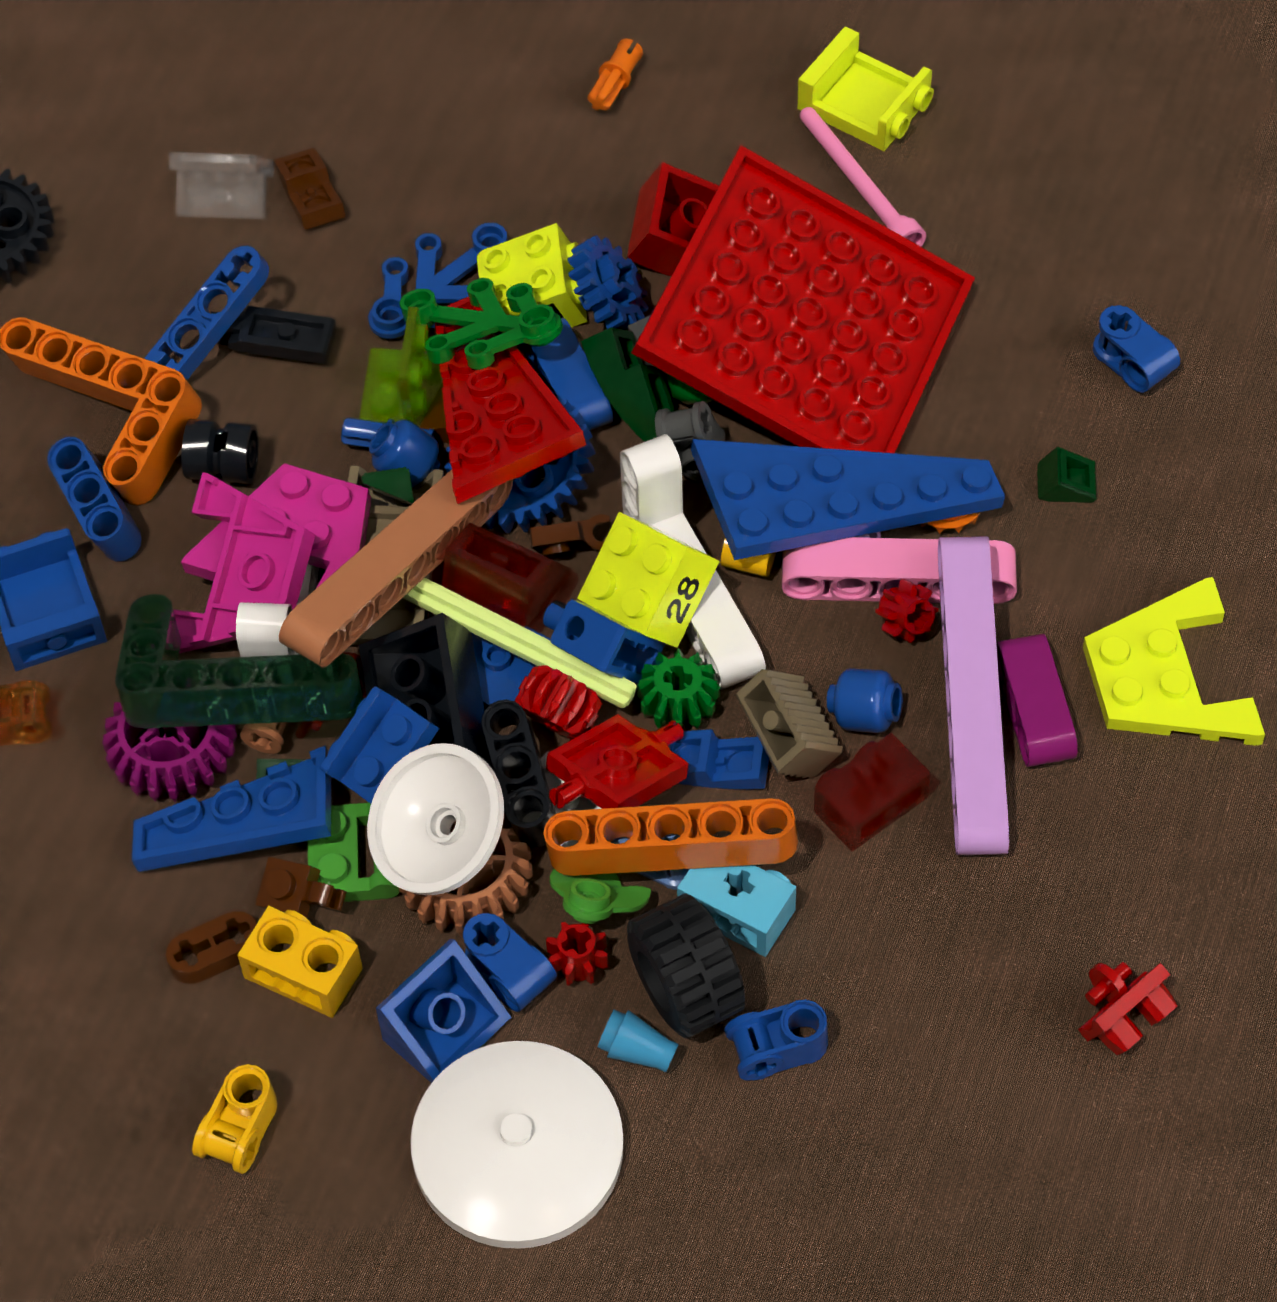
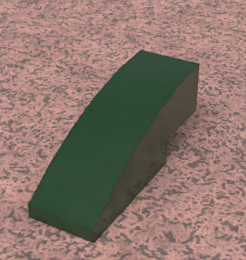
(628, 384)

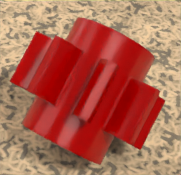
(906, 610)
(576, 940)

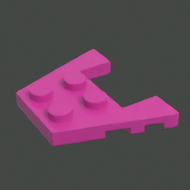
(317, 502)
(258, 563)

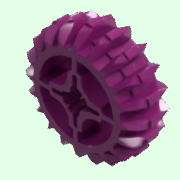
(165, 762)

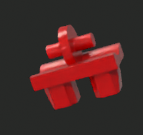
(1144, 993)

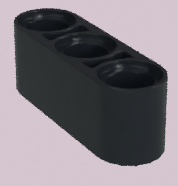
(510, 754)

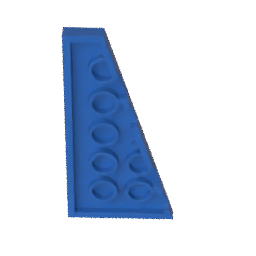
(809, 496)

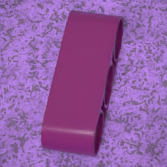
(1036, 700)

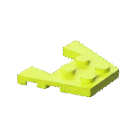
(1147, 678)

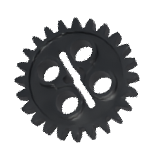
(24, 224)

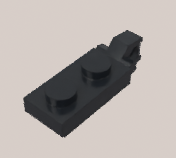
(281, 334)

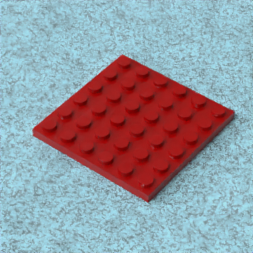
(803, 312)

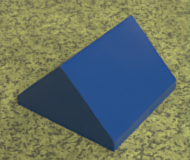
(440, 1012)

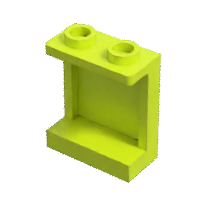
(863, 93)

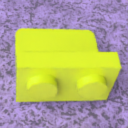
(538, 260)

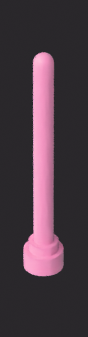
(862, 182)

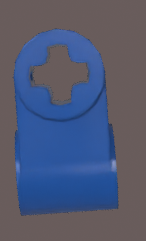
(1137, 354)
(510, 967)
(774, 1041)

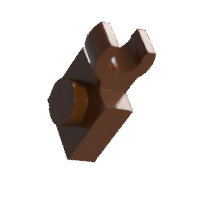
(557, 537)
(295, 887)

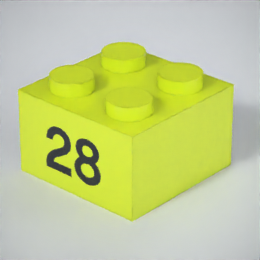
(648, 580)

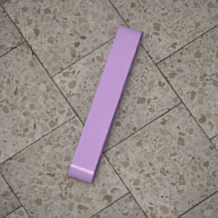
(972, 696)

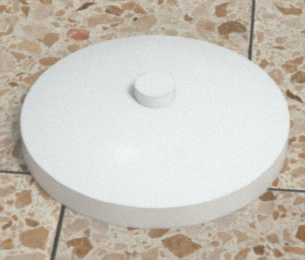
(517, 1144)

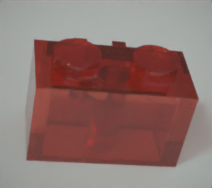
(871, 791)

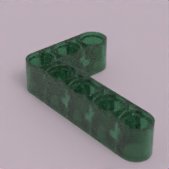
(172, 692)

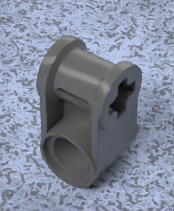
(685, 426)

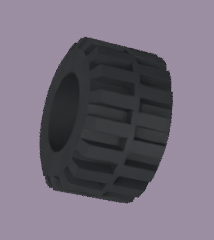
(686, 965)

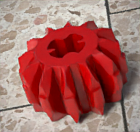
(558, 701)

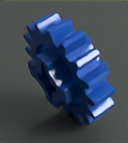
(607, 283)

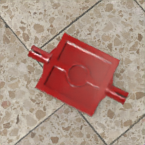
(617, 764)

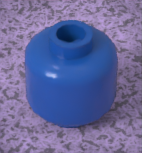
(406, 446)
(865, 700)

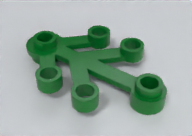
(534, 326)

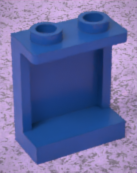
(46, 600)

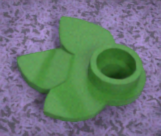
(597, 896)

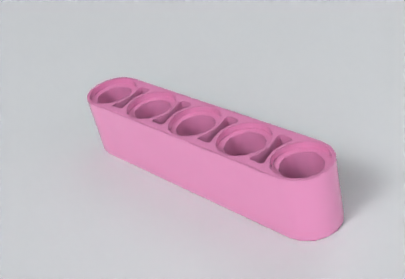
(866, 566)

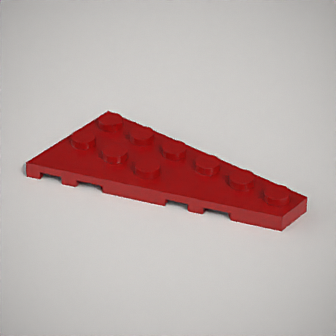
(500, 418)

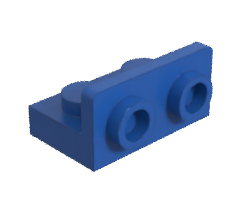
(375, 741)

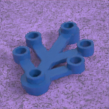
(386, 315)

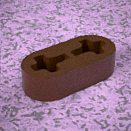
(211, 946)

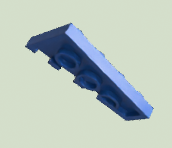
(269, 812)

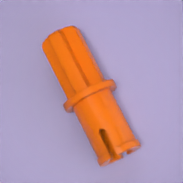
(614, 75)

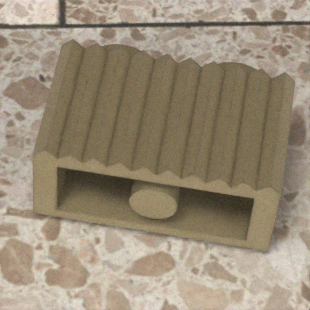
(788, 723)

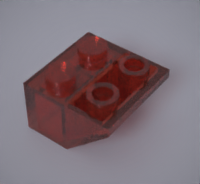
(501, 574)

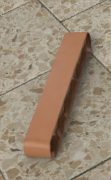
(384, 571)

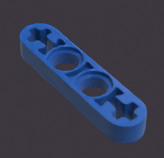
(211, 326)

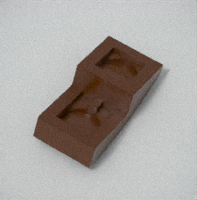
(309, 188)

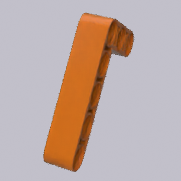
(112, 377)

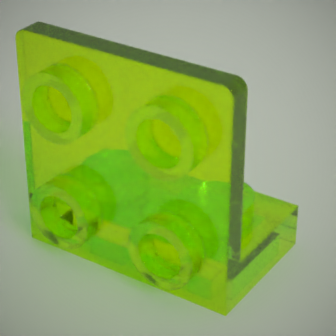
(397, 377)

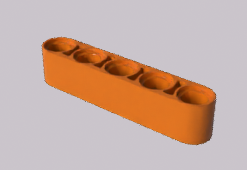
(692, 850)

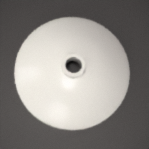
(415, 813)

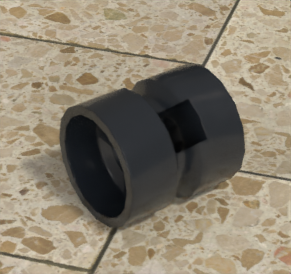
(220, 451)

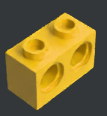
(293, 970)

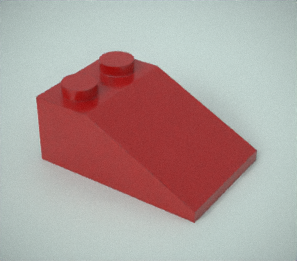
(667, 217)

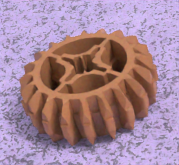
(502, 882)

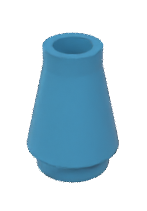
(636, 1042)

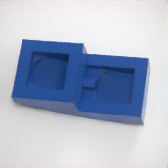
(722, 762)

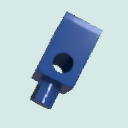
(600, 639)

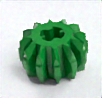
(678, 690)

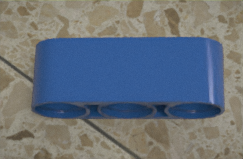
(569, 376)
(94, 499)

